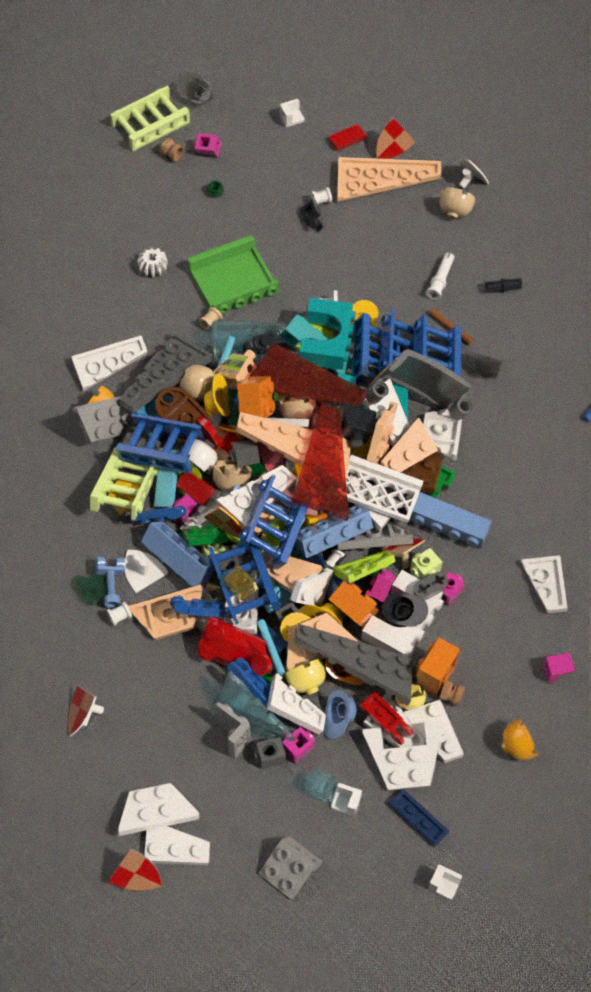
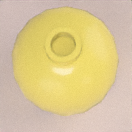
(307, 677)

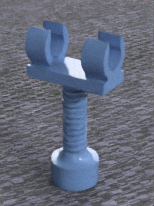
(110, 600)

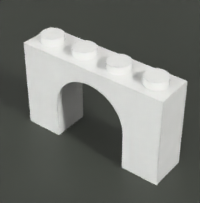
(400, 639)

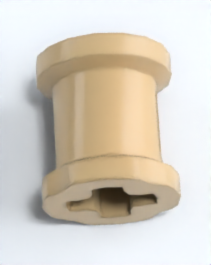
(212, 315)

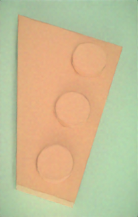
(410, 448)
(290, 572)

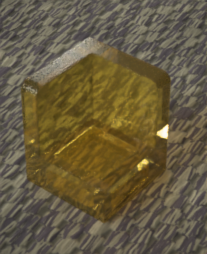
(240, 583)

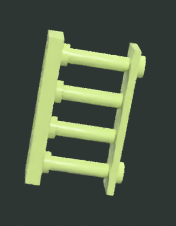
(150, 131)
(111, 473)

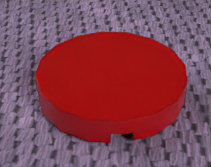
(210, 432)

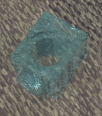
(321, 785)

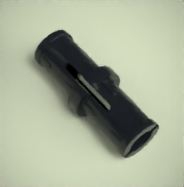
(503, 285)

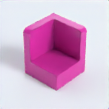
(558, 665)

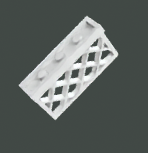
(384, 478)

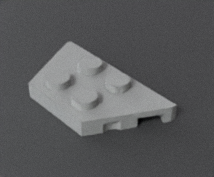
(101, 419)
(387, 537)

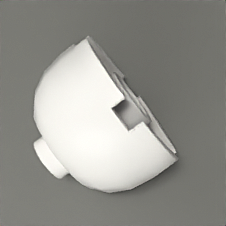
(203, 455)

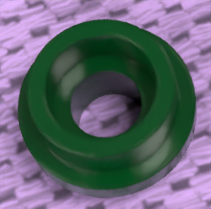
(215, 188)

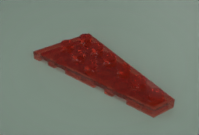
(305, 380)
(322, 475)

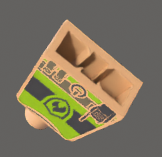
(237, 368)

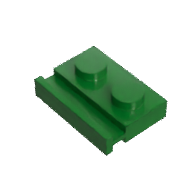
(203, 535)

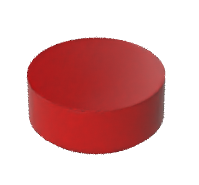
(261, 664)

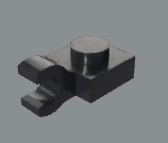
(310, 214)
(261, 343)

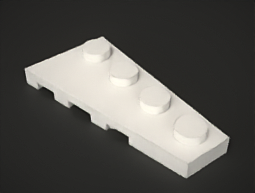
(241, 501)

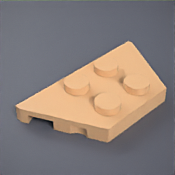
(381, 435)
(160, 617)
(300, 656)

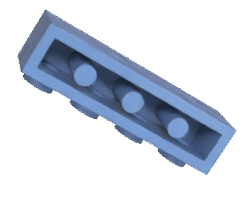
(450, 520)
(332, 531)
(177, 554)

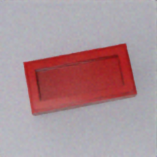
(347, 137)
(196, 488)

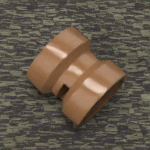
(171, 149)
(452, 692)

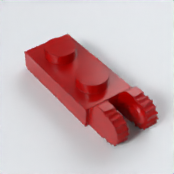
(385, 717)

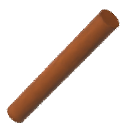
(448, 324)

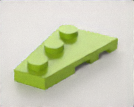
(359, 568)

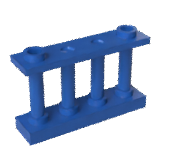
(388, 337)
(361, 346)
(452, 346)
(160, 459)
(286, 538)
(262, 581)

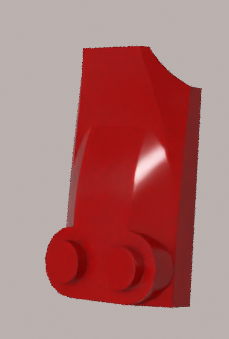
(227, 643)

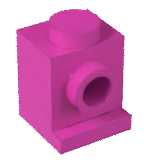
(204, 140)
(191, 506)
(381, 585)
(454, 590)
(300, 737)

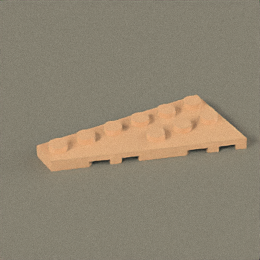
(370, 176)
(283, 437)

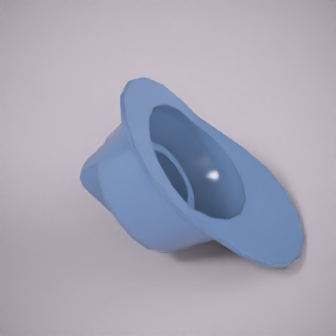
(338, 712)

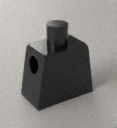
(357, 424)

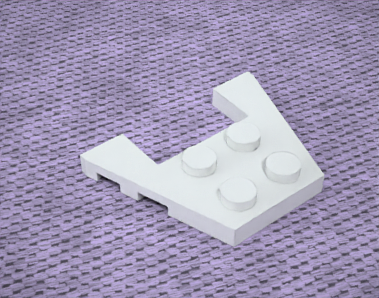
(408, 765)

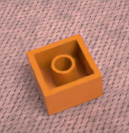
(256, 396)
(352, 603)
(437, 666)

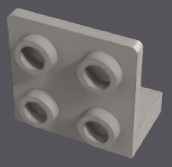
(239, 729)
(289, 866)

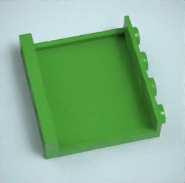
(232, 275)

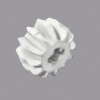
(152, 262)

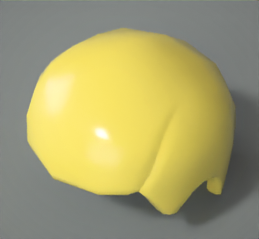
(417, 699)

